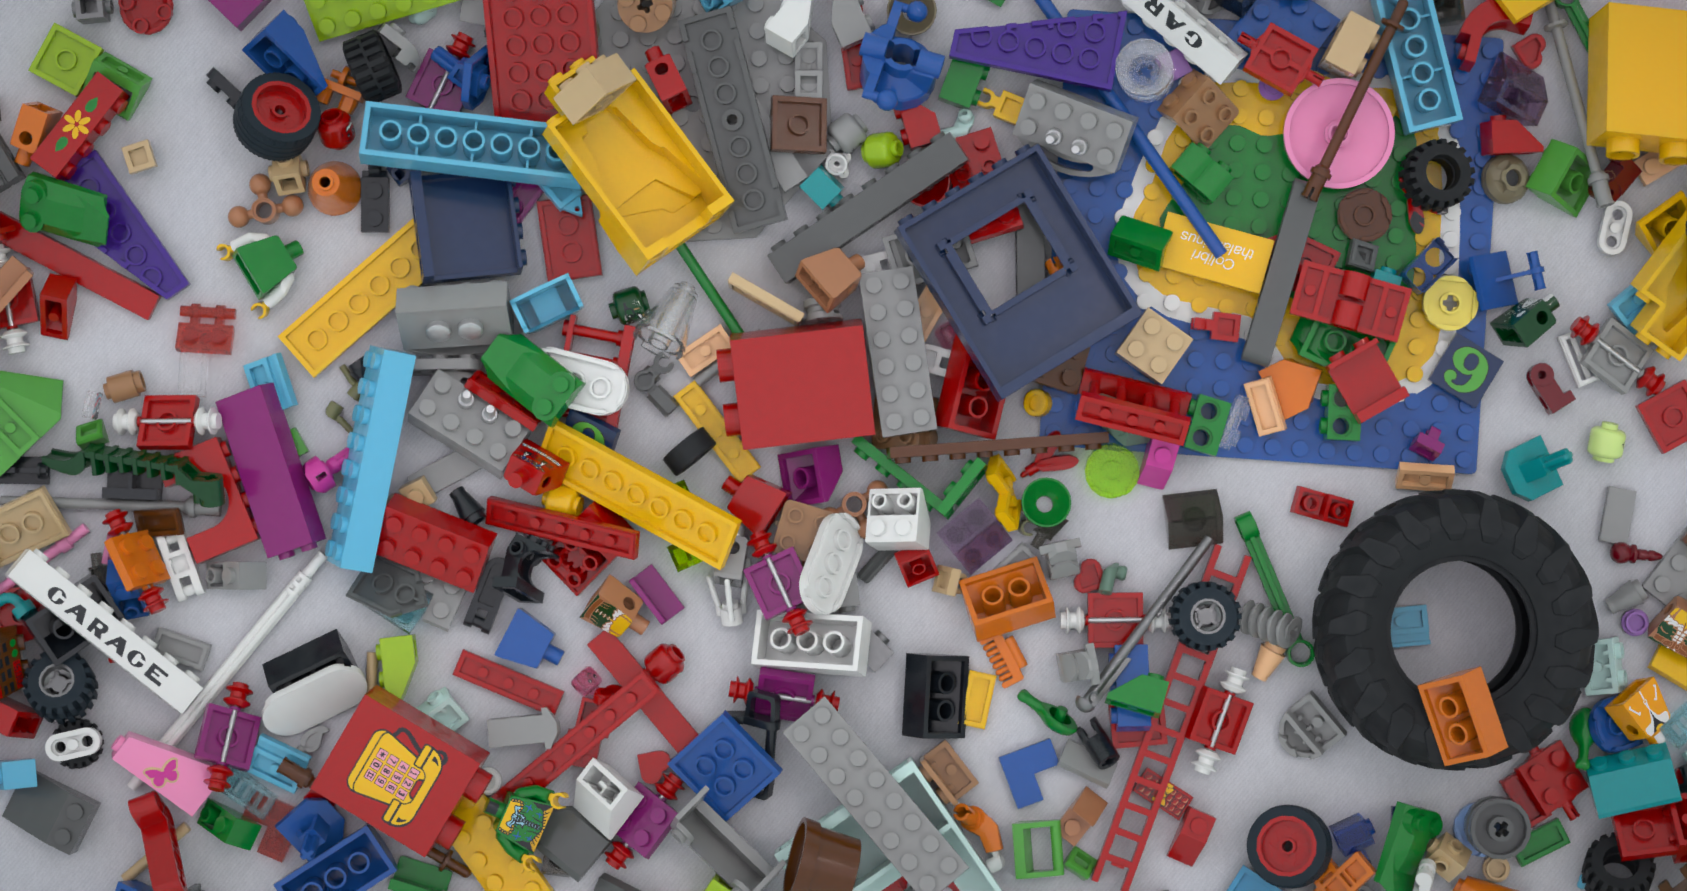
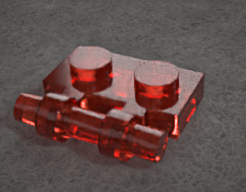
(206, 338)

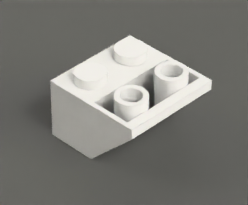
(897, 519)
(605, 797)

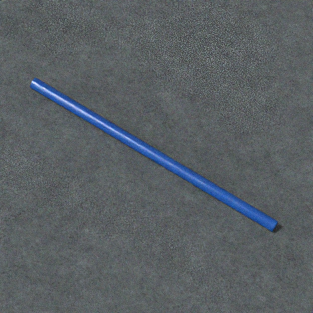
(1155, 161)

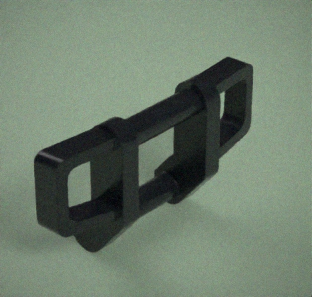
(768, 723)

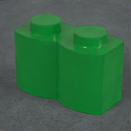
(1201, 172)

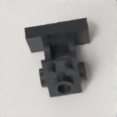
(518, 567)

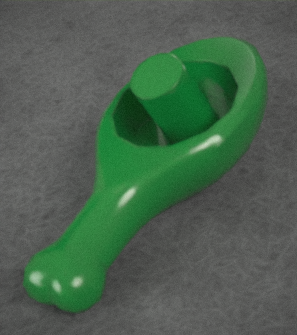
(1051, 715)
(1581, 735)

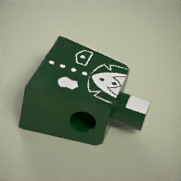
(1526, 321)

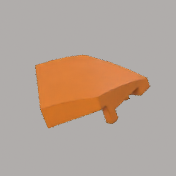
(1294, 384)

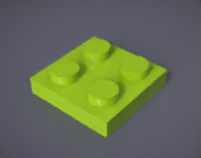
(65, 59)

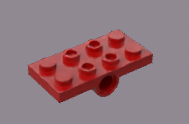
(983, 153)
(1350, 301)

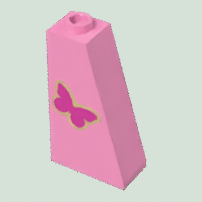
(165, 769)

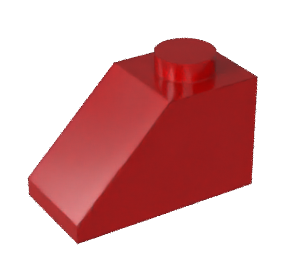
(1507, 137)
(58, 306)
(1191, 836)

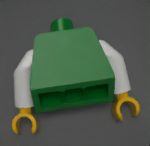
(265, 265)

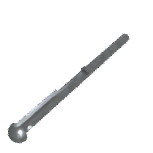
(1120, 660)

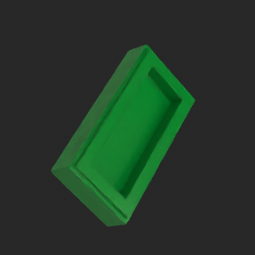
(1543, 841)

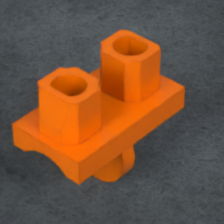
(350, 97)

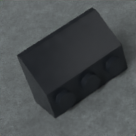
(54, 635)
(307, 659)
(935, 695)

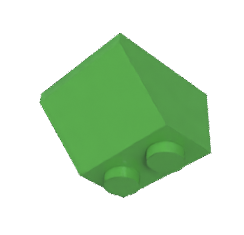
(1561, 177)

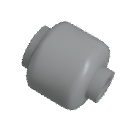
(847, 133)

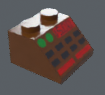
(11, 660)

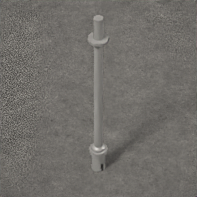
(1598, 178)
(187, 506)

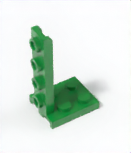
(954, 493)

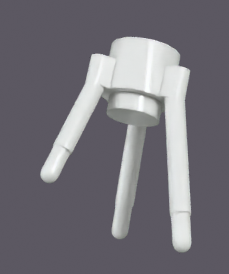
(730, 610)

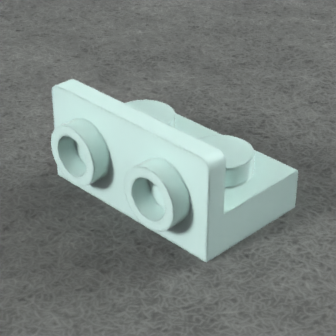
(1607, 670)
(444, 709)

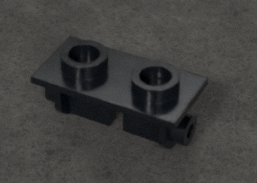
(27, 471)

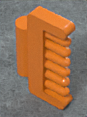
(1011, 657)

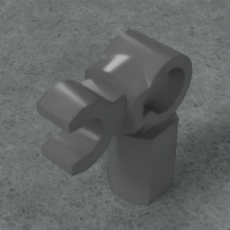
(659, 397)

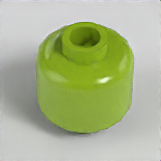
(882, 150)

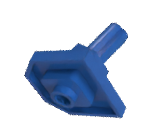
(468, 73)
(312, 827)

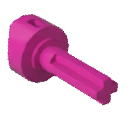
(325, 481)

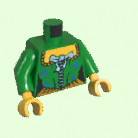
(522, 820)

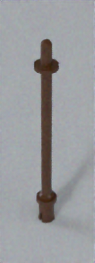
(1321, 171)
(305, 779)

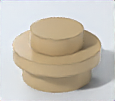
(1495, 869)

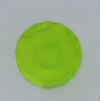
(1112, 471)

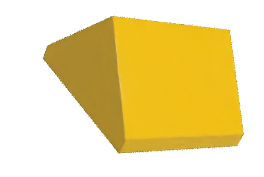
(1658, 223)

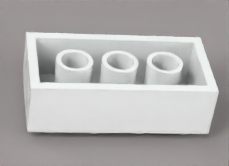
(830, 647)

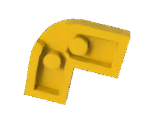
(1002, 479)

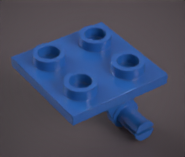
(1494, 278)

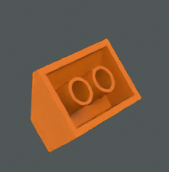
(1007, 599)
(1463, 716)

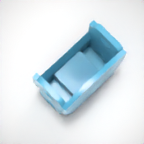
(547, 304)

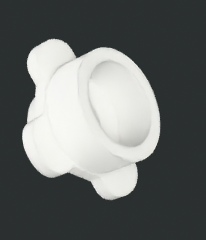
(843, 159)

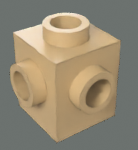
(289, 175)
(1449, 855)

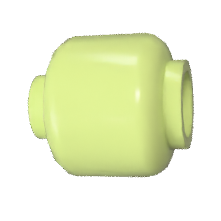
(1606, 442)

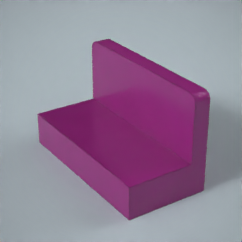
(656, 594)

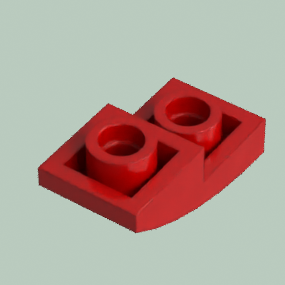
(1322, 506)

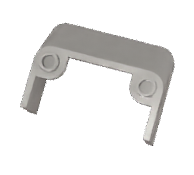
(722, 846)

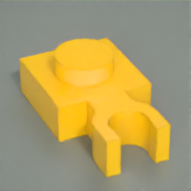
(1006, 107)

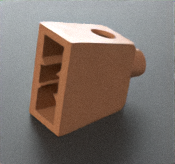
(830, 276)

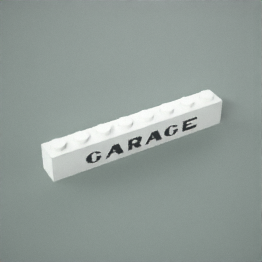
(1191, 34)
(103, 630)

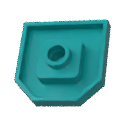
(1532, 470)

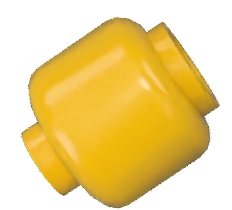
(563, 500)

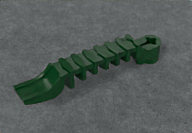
(205, 486)

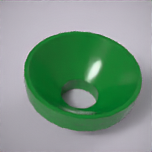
(1055, 492)

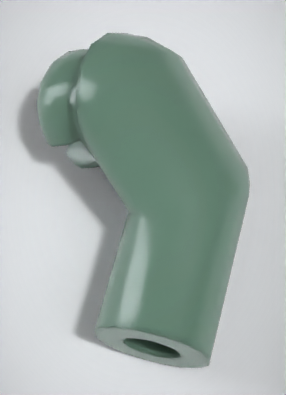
(1108, 578)

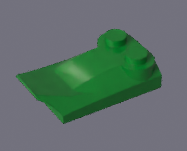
(63, 209)
(1321, 341)
(531, 376)
(1405, 846)

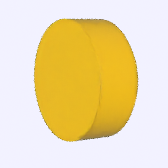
(1037, 402)

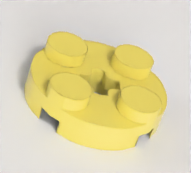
(1459, 316)

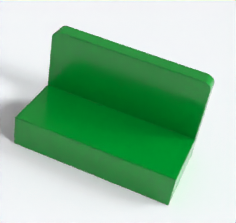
(1139, 242)
(419, 876)

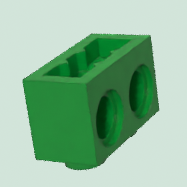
(1334, 412)
(1212, 427)

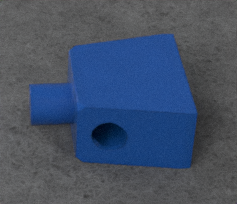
(528, 642)

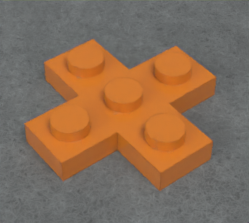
(1348, 876)

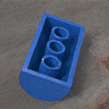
(347, 866)

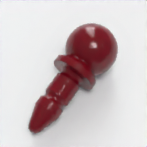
(1622, 553)

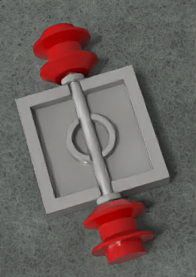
(1617, 356)

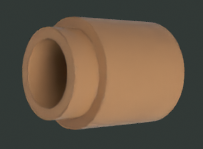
(124, 386)

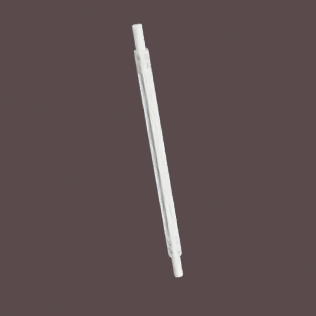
(239, 656)

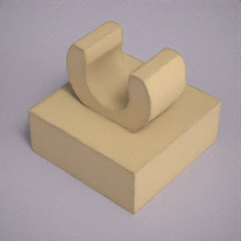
(139, 157)
(948, 580)

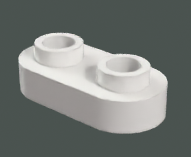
(1614, 228)
(74, 744)

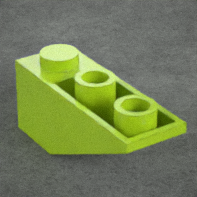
(399, 663)

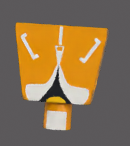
(1640, 711)

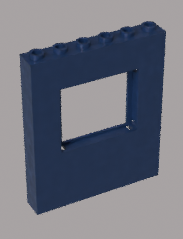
(1046, 320)

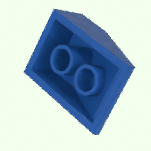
(285, 49)

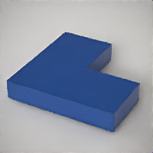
(1020, 770)

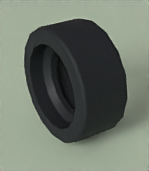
(689, 451)

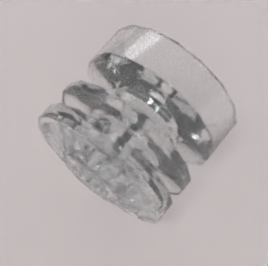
(1146, 54)

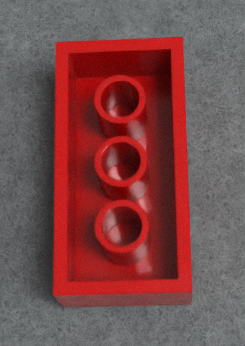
(966, 399)
(435, 542)

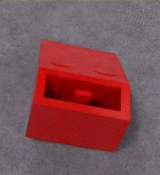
(579, 565)

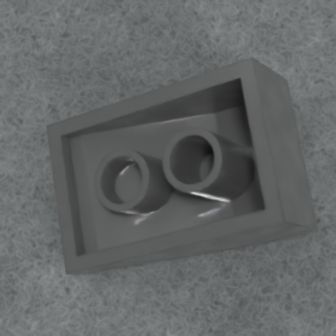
(52, 813)

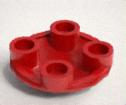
(146, 15)

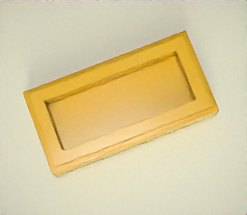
(978, 698)

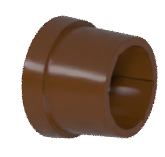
(821, 859)

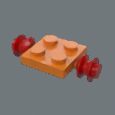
(136, 560)

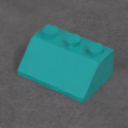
(1632, 780)

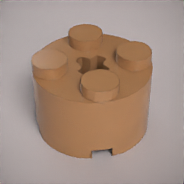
(645, 20)

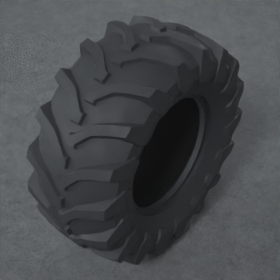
(1521, 552)

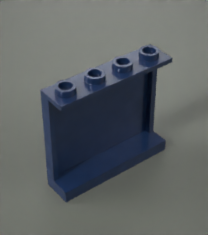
(465, 227)

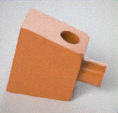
(36, 121)

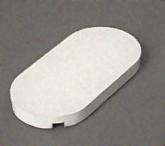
(605, 382)
(831, 564)
(314, 699)

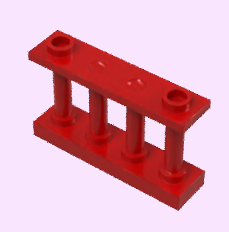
(622, 338)
(1154, 409)

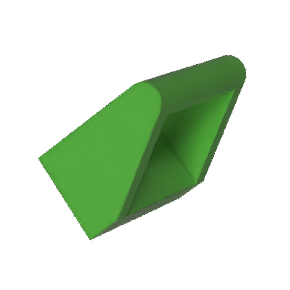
(122, 75)
(1023, 849)

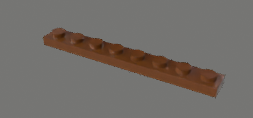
(986, 447)

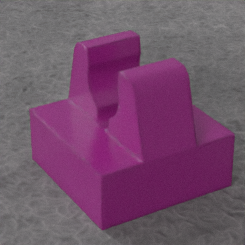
(1428, 444)

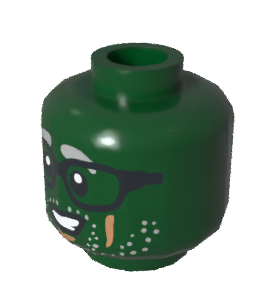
(629, 305)

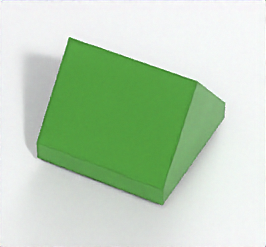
(91, 432)
(1080, 863)

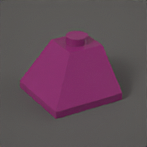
(811, 473)

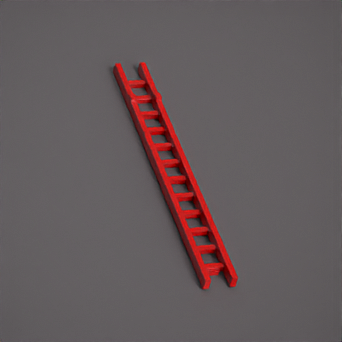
(1180, 737)

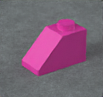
(1157, 463)

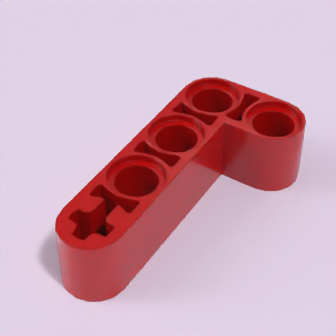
(159, 842)

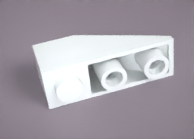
(790, 26)

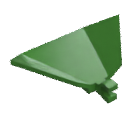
(27, 413)

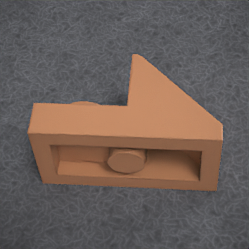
(1081, 815)

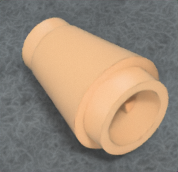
(1267, 660)

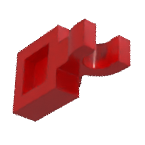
(1221, 326)

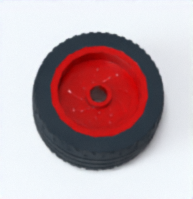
(276, 116)
(1310, 848)

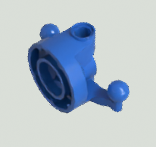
(895, 84)

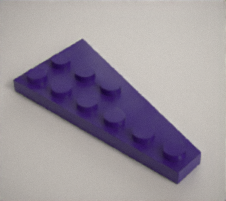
(1056, 49)
(129, 235)

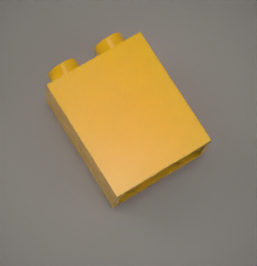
(1638, 82)

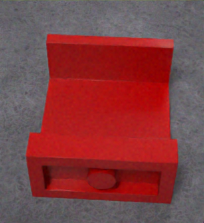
(1365, 380)

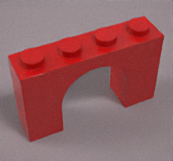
(238, 525)

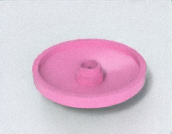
(1314, 120)

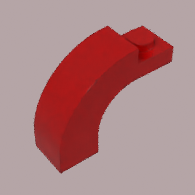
(1484, 19)

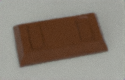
(160, 521)

